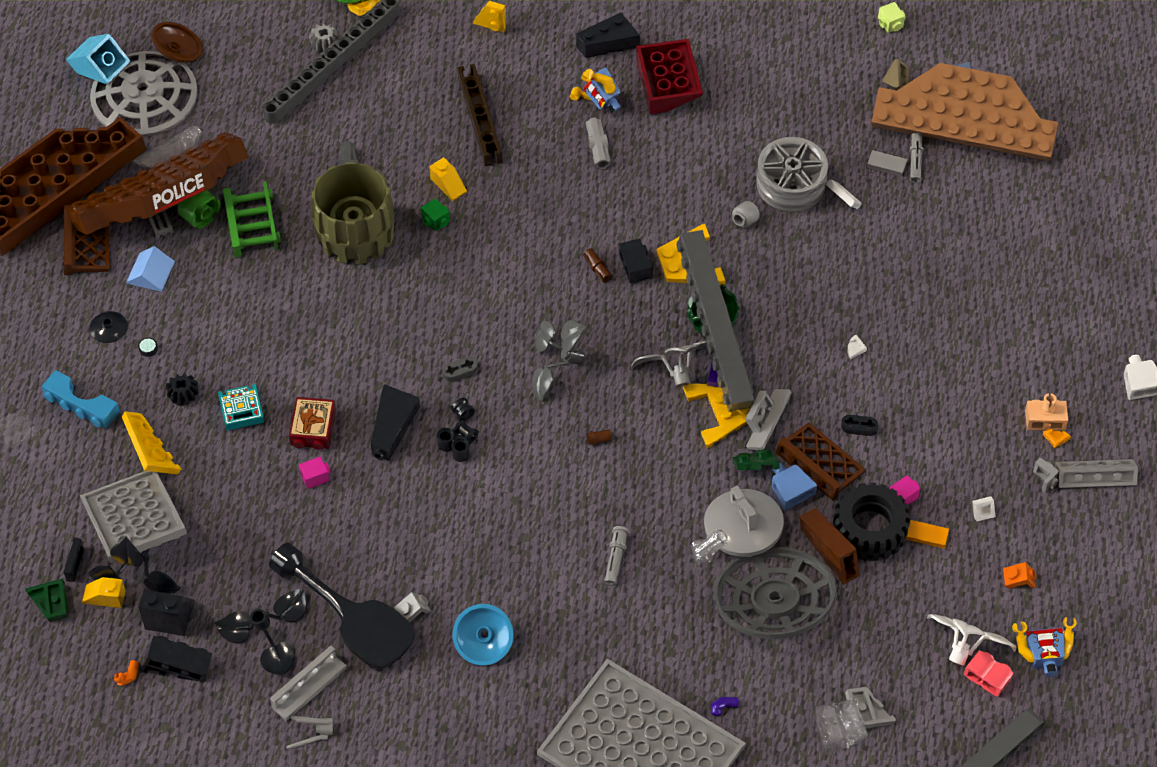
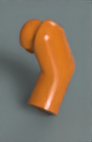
(125, 678)

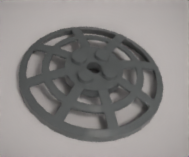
(784, 589)

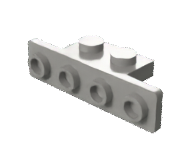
(765, 415)

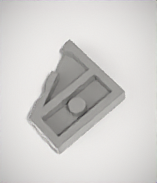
(870, 708)

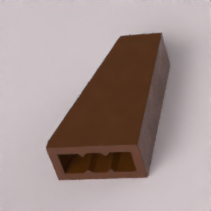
(831, 545)

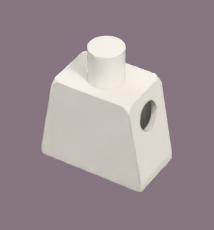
(1140, 378)

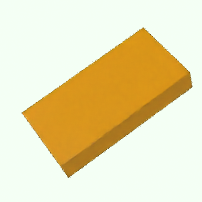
(927, 534)

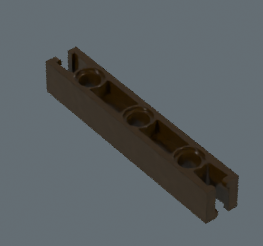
(479, 115)

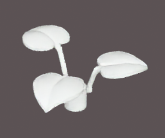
(961, 650)

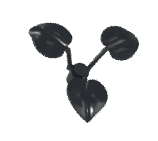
(127, 554)
(236, 629)

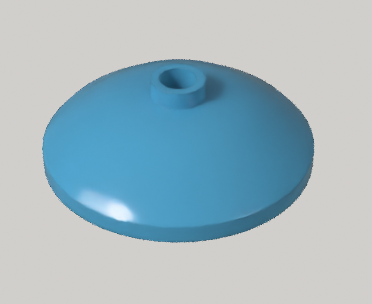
(469, 638)

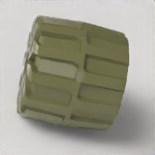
(353, 212)

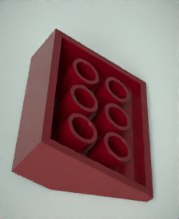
(668, 74)

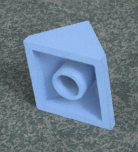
(151, 269)

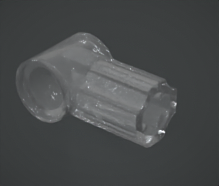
(705, 548)

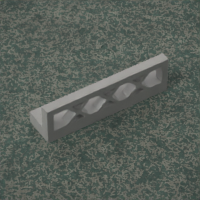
(1097, 473)
(307, 684)

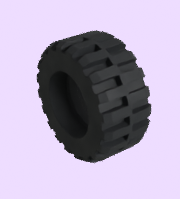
(876, 499)

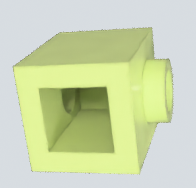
(891, 17)

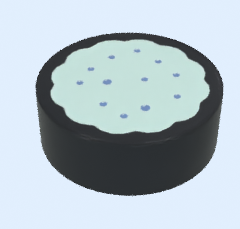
(148, 347)

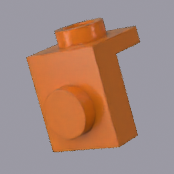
(1019, 575)

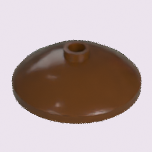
(176, 42)

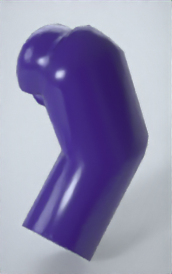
(723, 702)

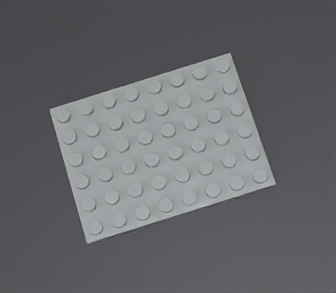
(635, 725)

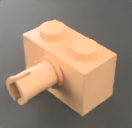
(1046, 414)

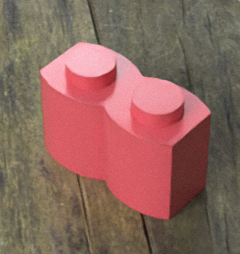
(988, 673)

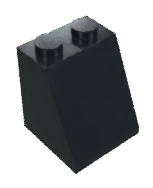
(165, 612)

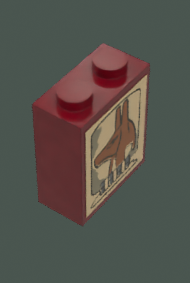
(312, 423)

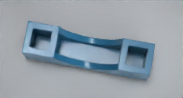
(99, 411)

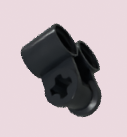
(458, 438)

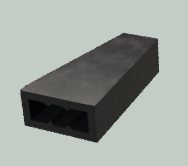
(392, 421)

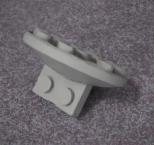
(748, 519)

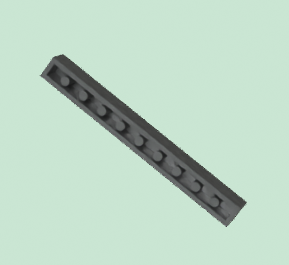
(715, 321)

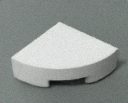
(855, 347)

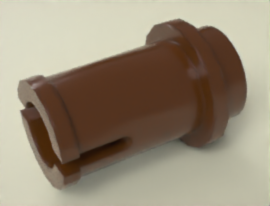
(598, 437)

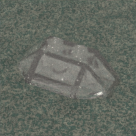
(171, 147)

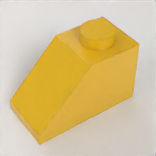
(447, 179)
(105, 592)

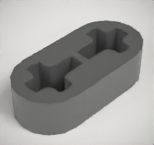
(460, 369)

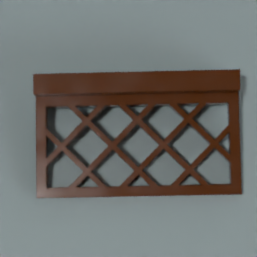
(70, 250)
(824, 479)

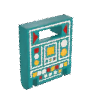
(239, 402)

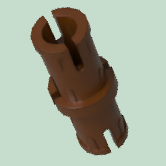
(597, 265)

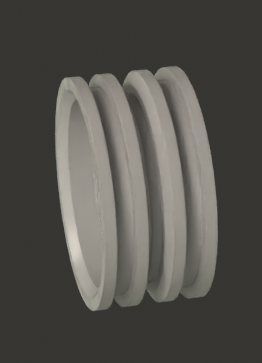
(786, 171)

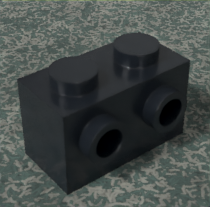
(635, 260)

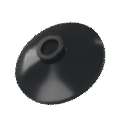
(111, 332)

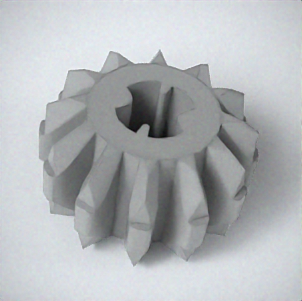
(323, 37)

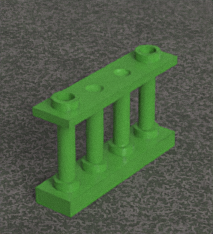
(235, 214)

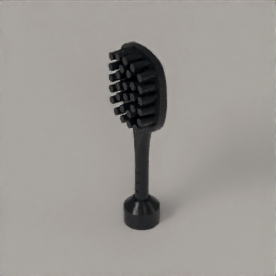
(367, 628)

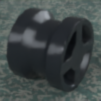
(462, 409)

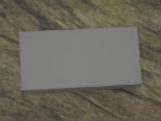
(887, 163)

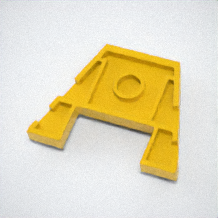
(671, 260)
(727, 420)

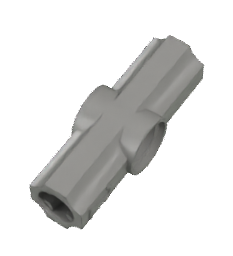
(598, 143)

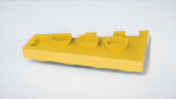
(148, 446)

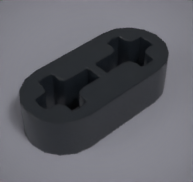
(859, 425)

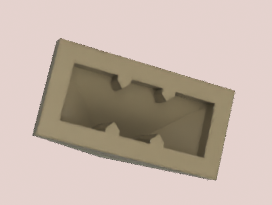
(897, 75)

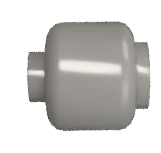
(745, 214)

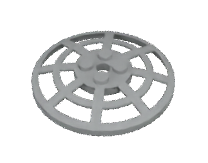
(148, 97)

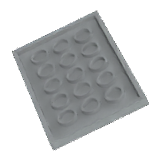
(135, 510)

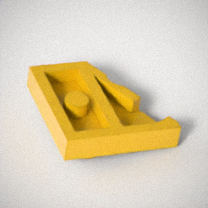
(362, 7)
(492, 17)

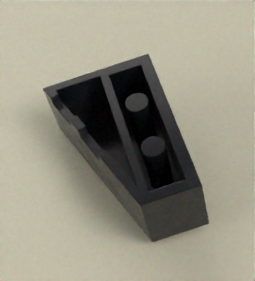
(607, 36)
(177, 659)

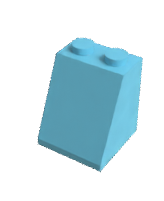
(98, 58)

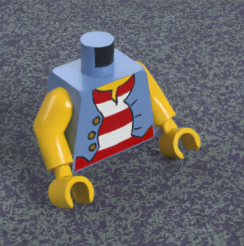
(599, 88)
(1045, 647)

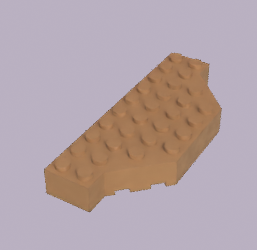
(967, 110)

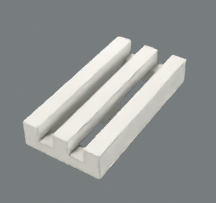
(844, 194)

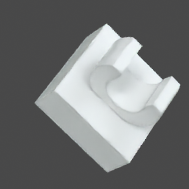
(983, 508)

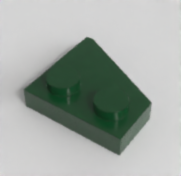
(754, 461)
(50, 599)

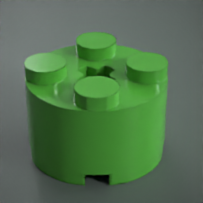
(199, 209)

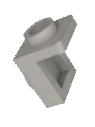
(1047, 472)
(412, 606)

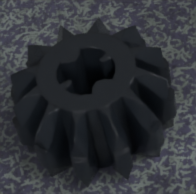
(182, 389)

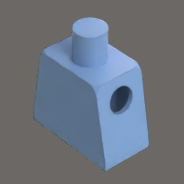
(792, 486)

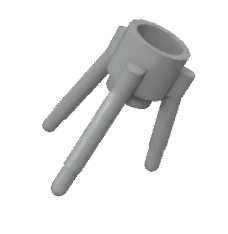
(323, 726)

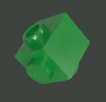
(435, 214)

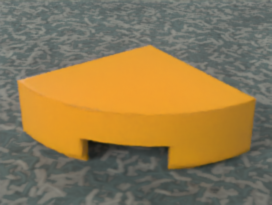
(1055, 437)

